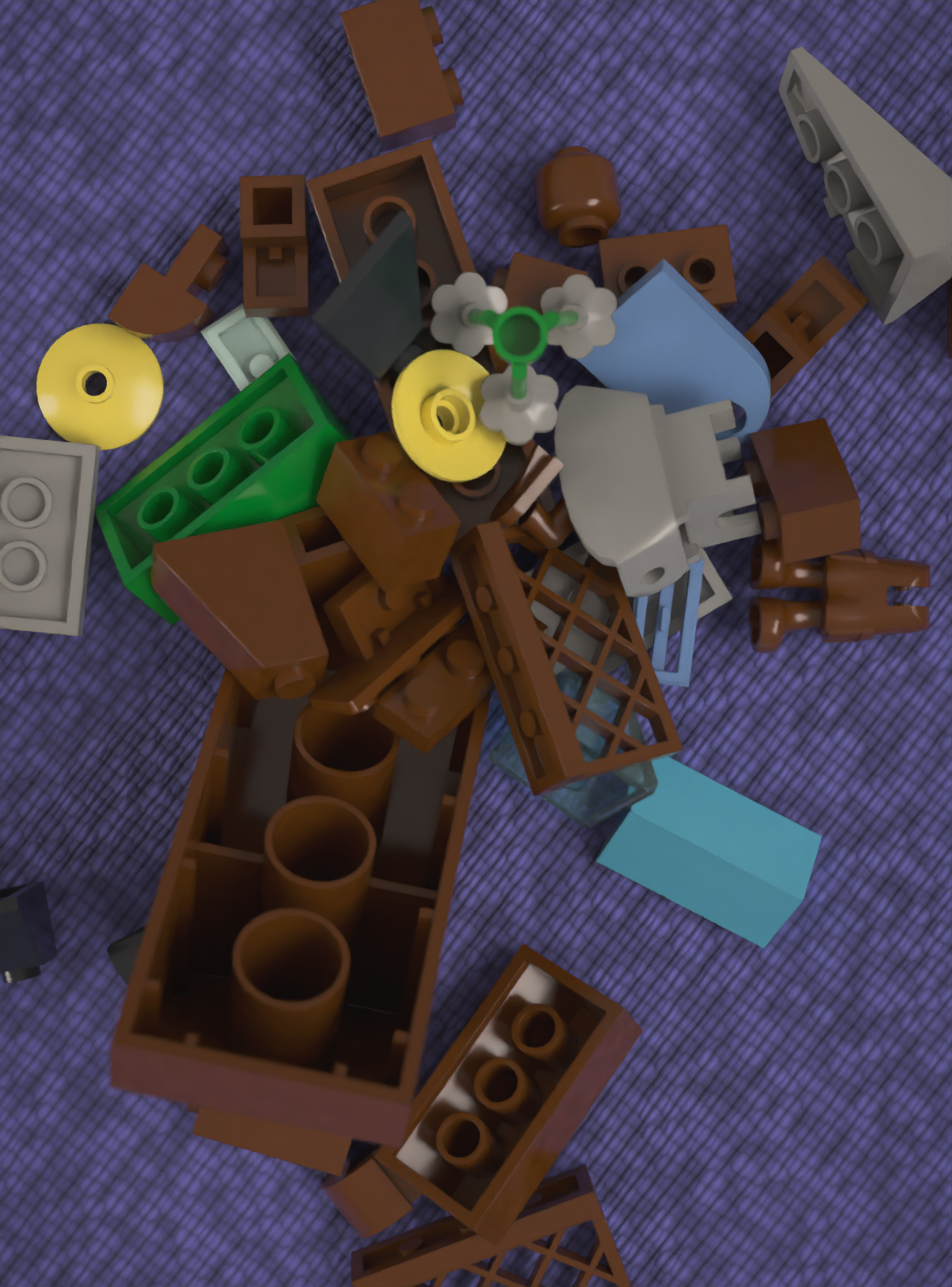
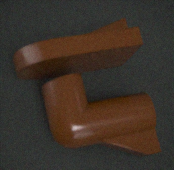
(520, 502)

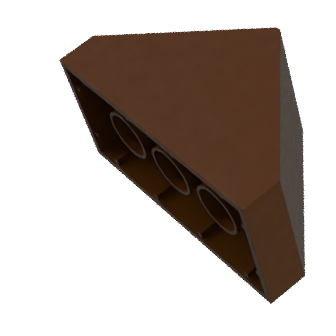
(300, 916)

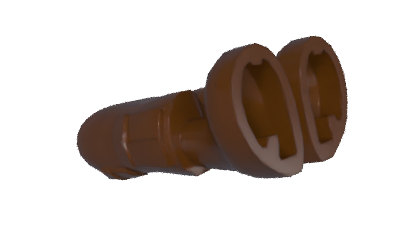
(851, 602)

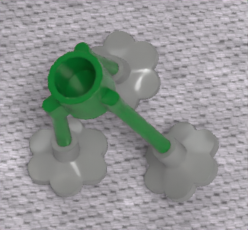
(475, 315)

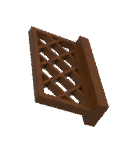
(524, 658)
(450, 1245)

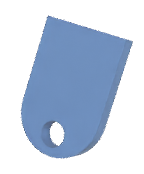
(681, 352)

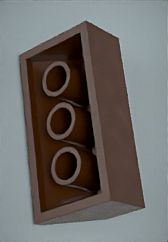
(511, 1093)

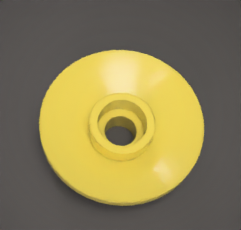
(450, 387)
(131, 393)

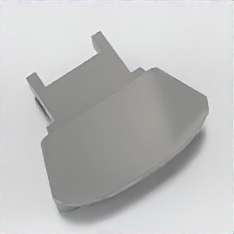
(642, 475)

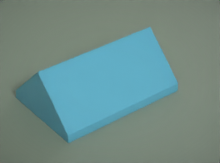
(713, 852)

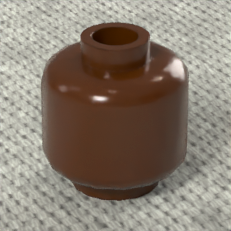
(577, 197)

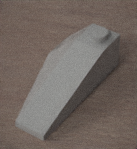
(878, 182)

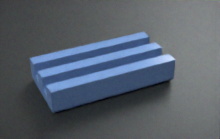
(687, 632)

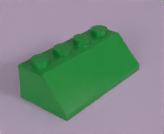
(235, 470)

